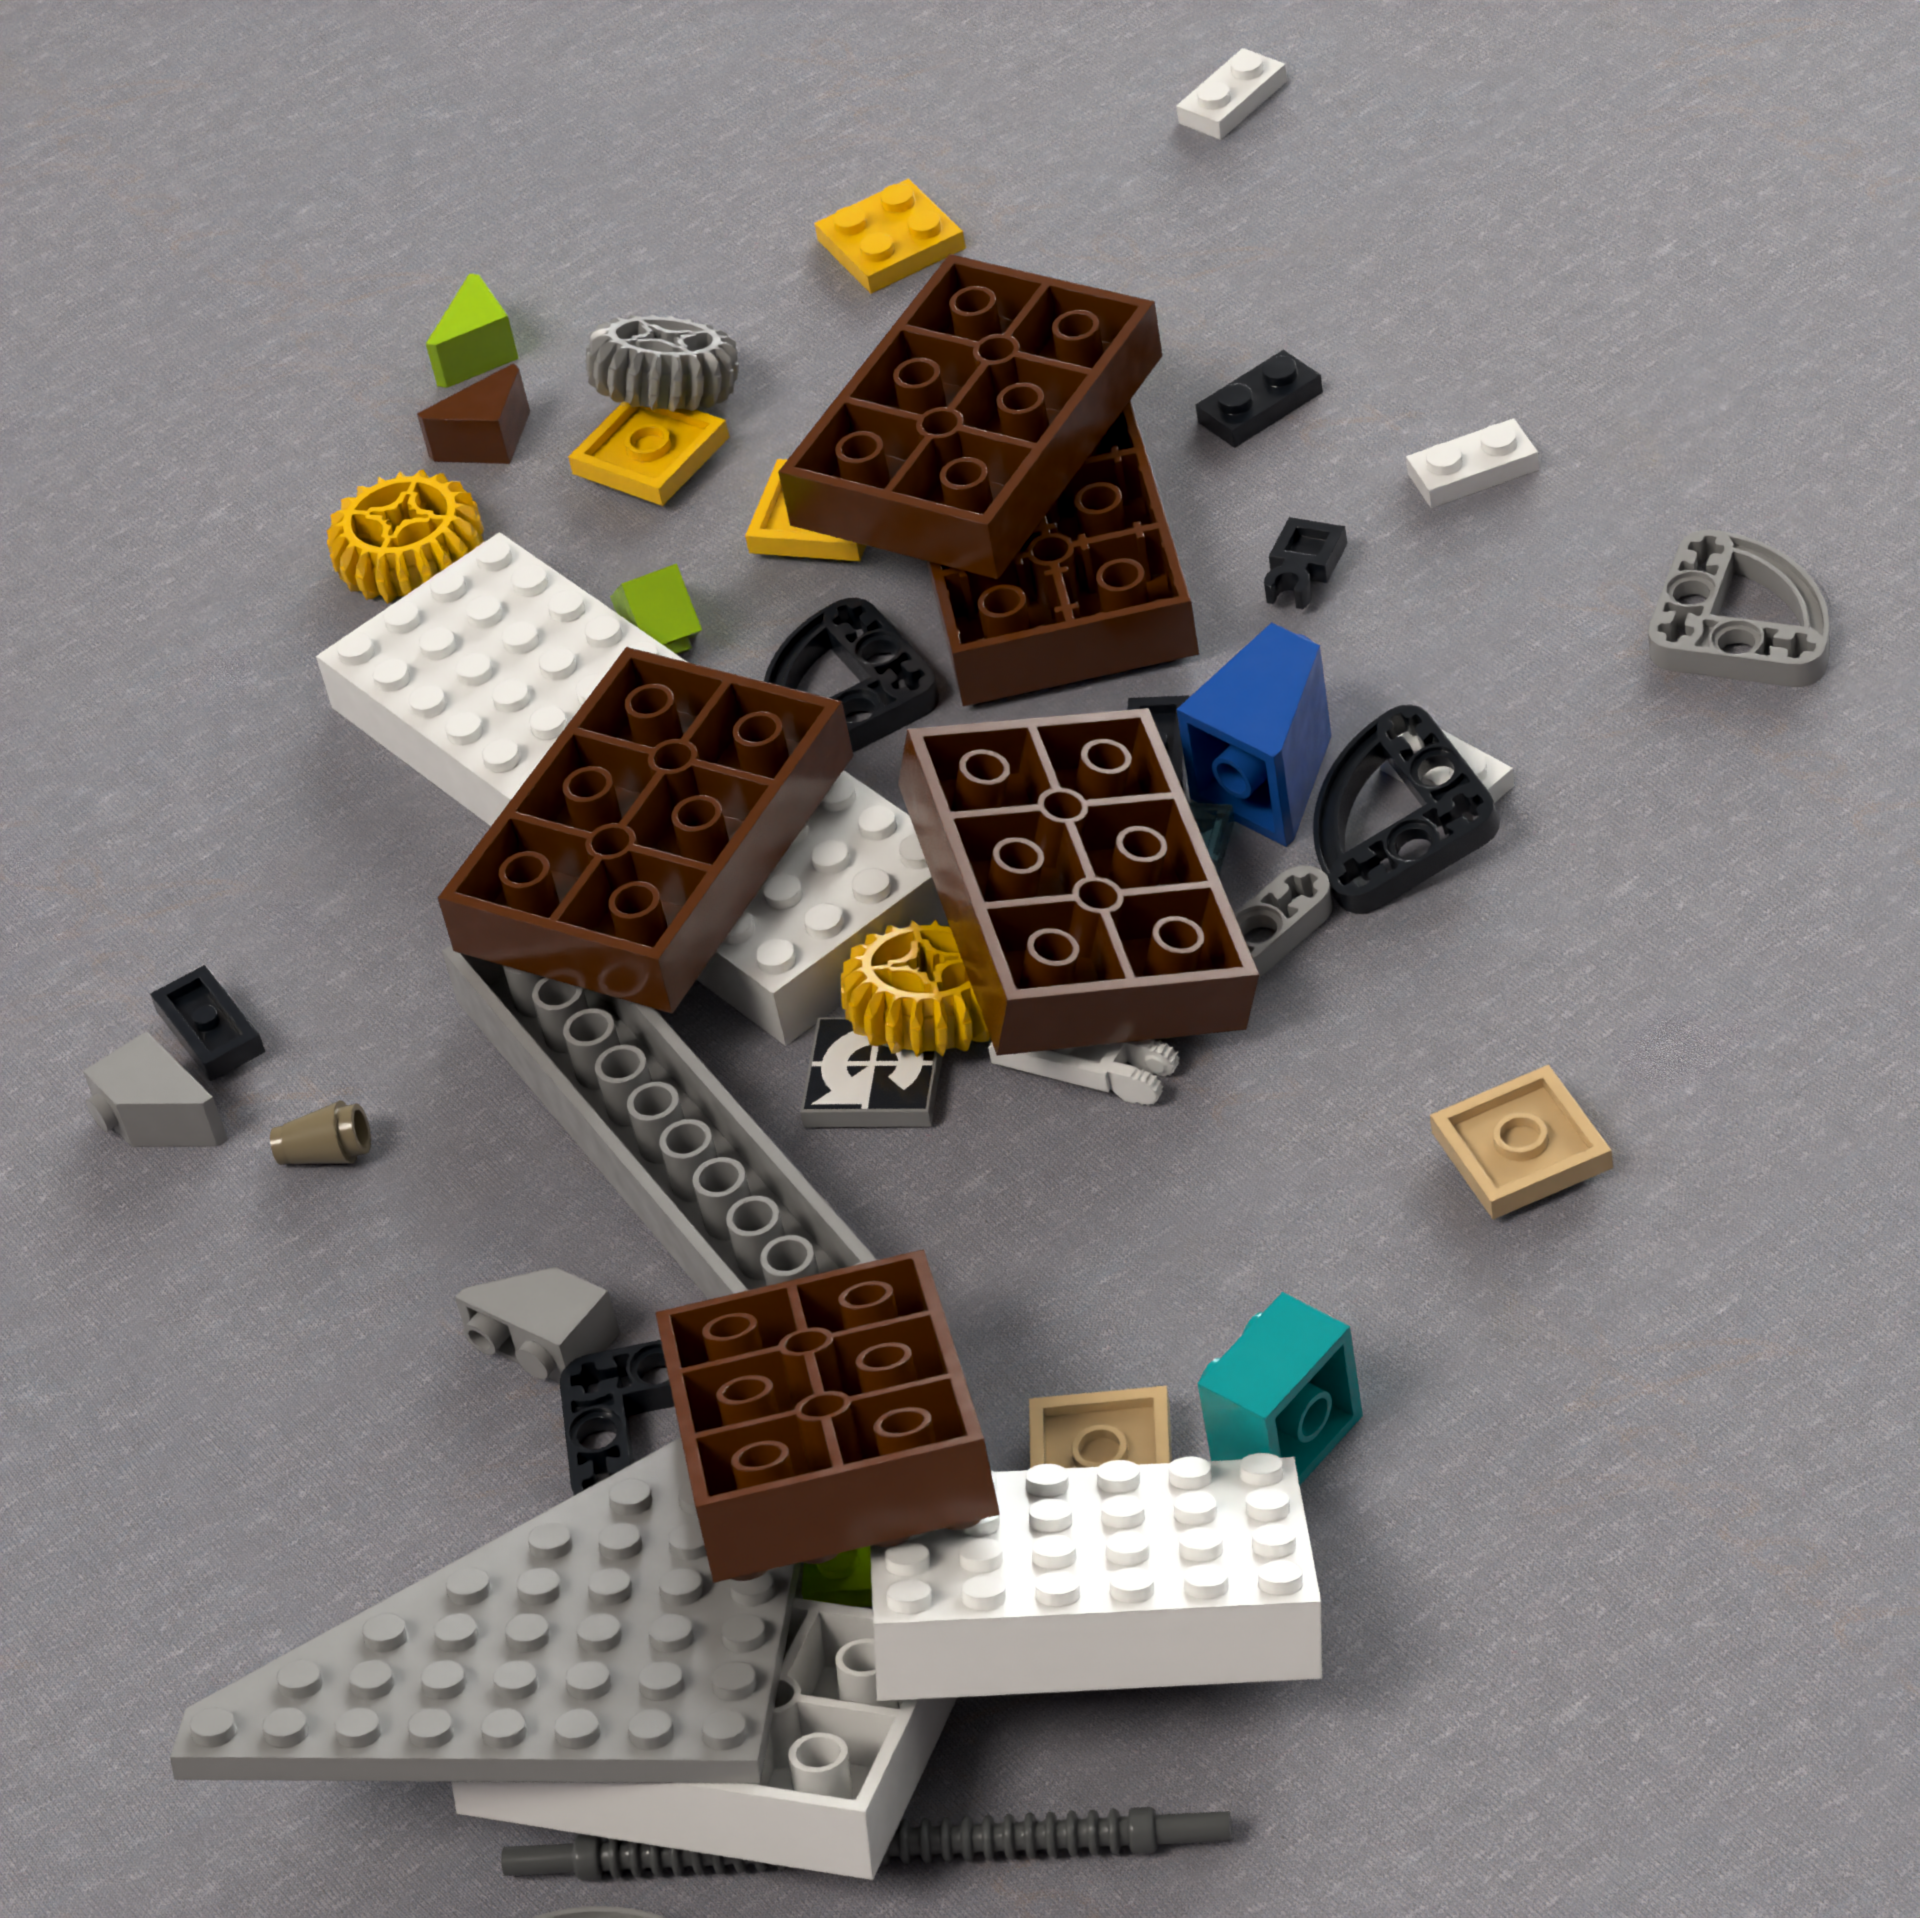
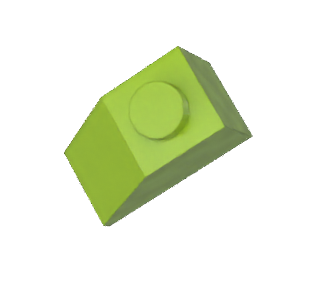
(659, 607)

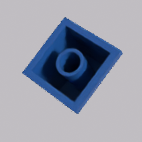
(1259, 733)

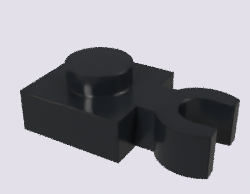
(1301, 555)

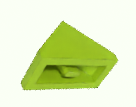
(470, 336)

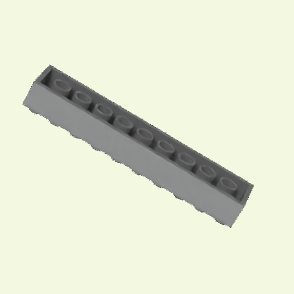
(658, 1129)

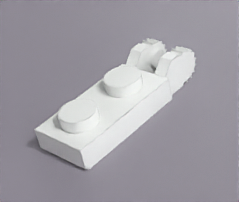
(1102, 1067)

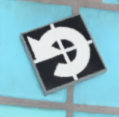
(866, 1084)

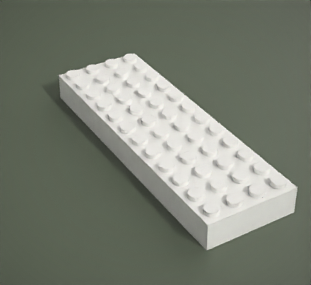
(489, 671)

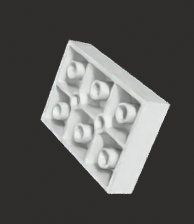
(1105, 1584)
(829, 1780)

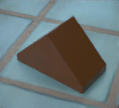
(479, 421)

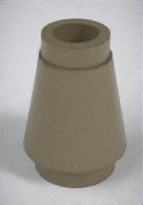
(323, 1136)

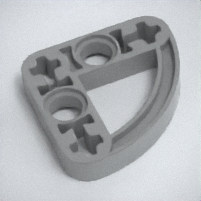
(1708, 632)

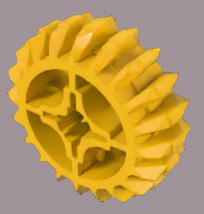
(402, 533)
(911, 991)

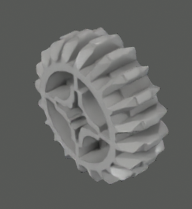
(662, 362)

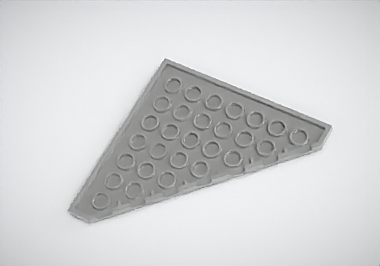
(538, 1658)

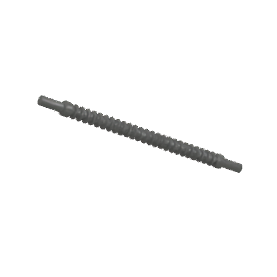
(1140, 1830)

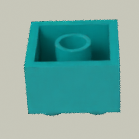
(1283, 1388)

